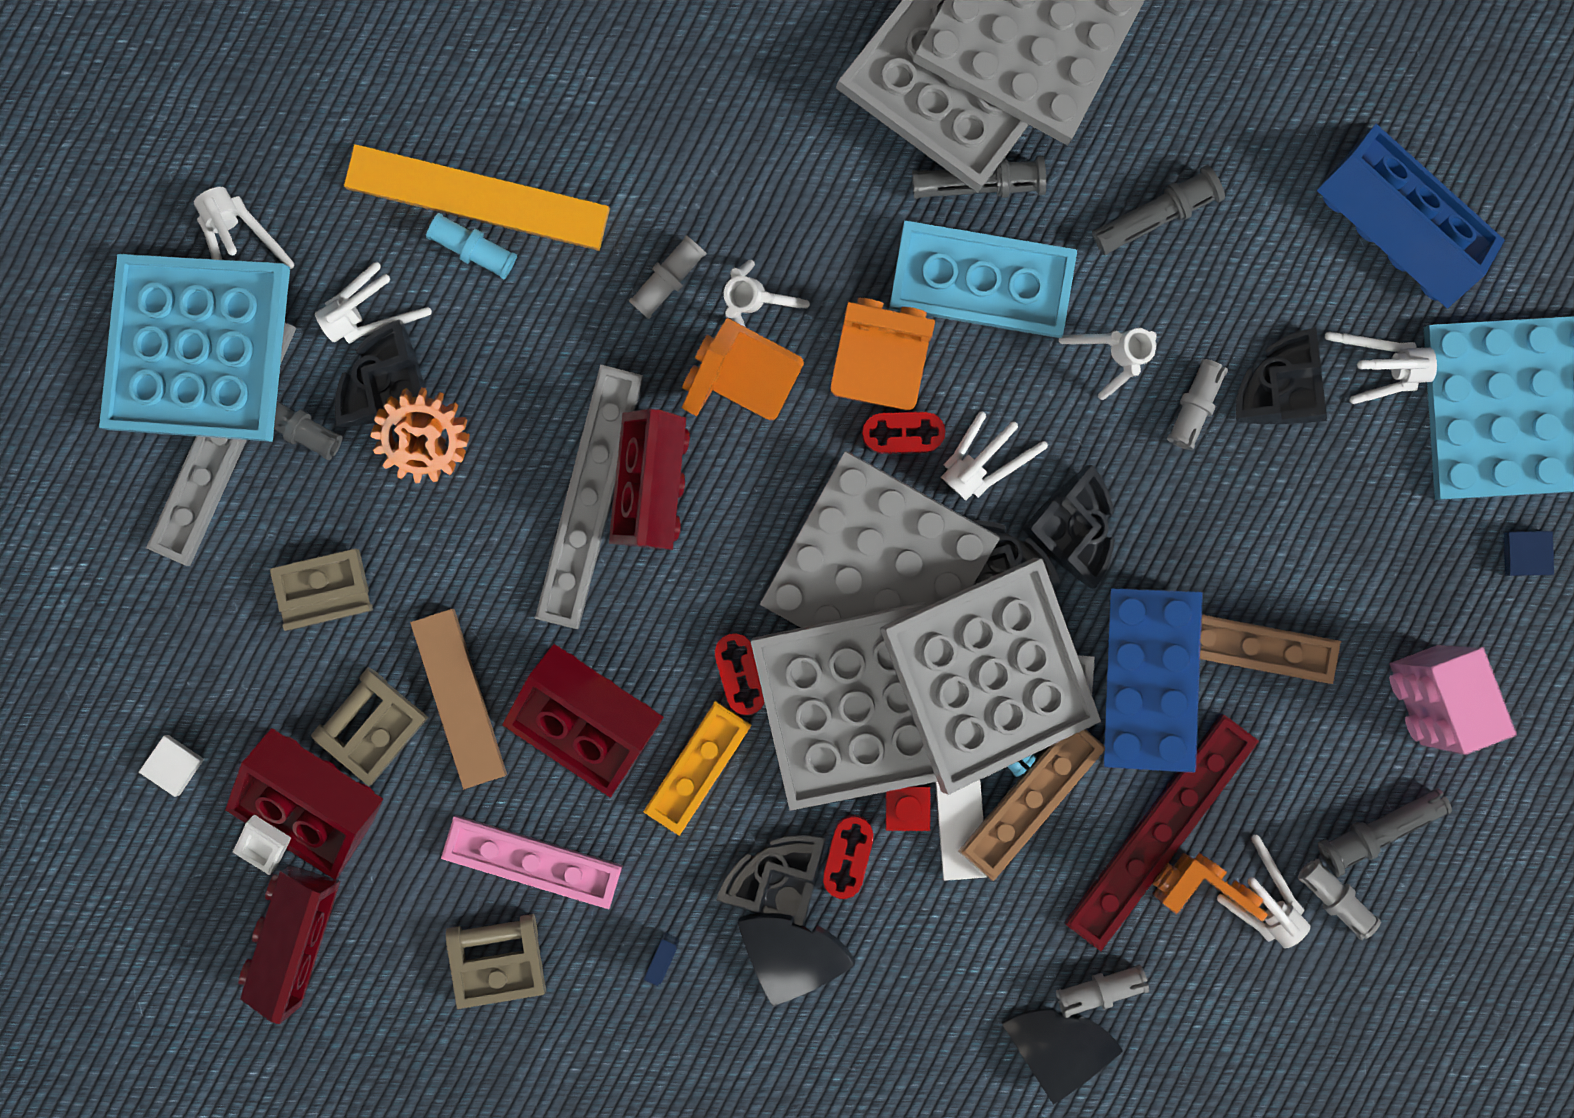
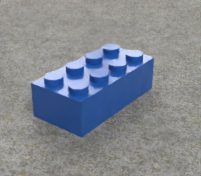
(1153, 680)

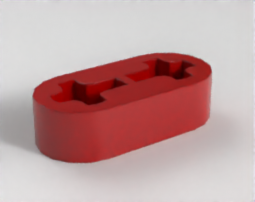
(903, 422)
(729, 675)
(858, 859)

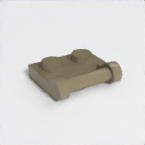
(381, 734)
(496, 976)

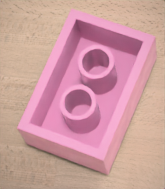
(1451, 699)

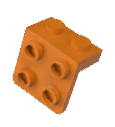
(881, 354)
(743, 370)
(1178, 883)

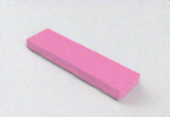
(531, 862)

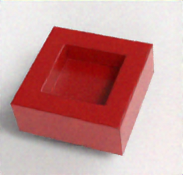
(908, 809)

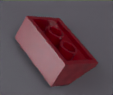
(649, 479)
(582, 720)
(305, 800)
(287, 942)

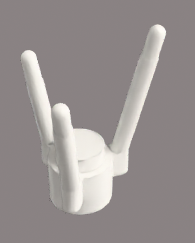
(219, 215)
(748, 295)
(340, 314)
(1128, 350)
(1409, 365)
(967, 474)
(1283, 920)

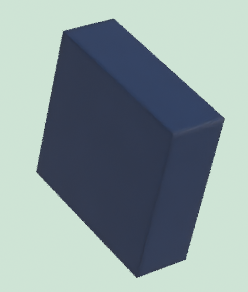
(1528, 553)
(662, 959)

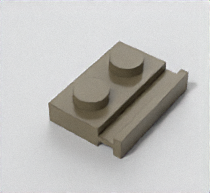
(321, 589)

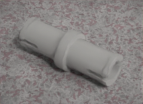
(667, 277)
(1197, 404)
(1339, 899)
(1102, 991)

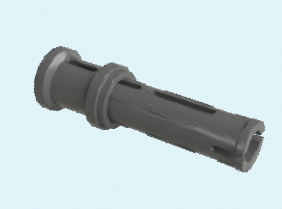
(1006, 179)
(1176, 202)
(1367, 839)

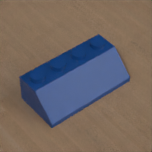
(1411, 217)

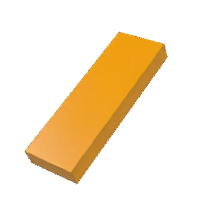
(697, 768)

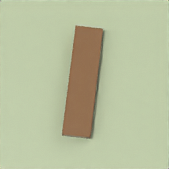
(1269, 649)
(458, 698)
(1030, 802)

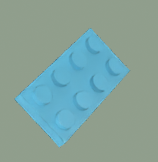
(983, 279)

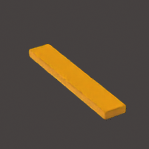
(477, 197)

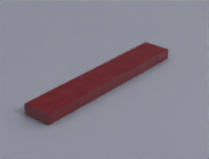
(1160, 833)

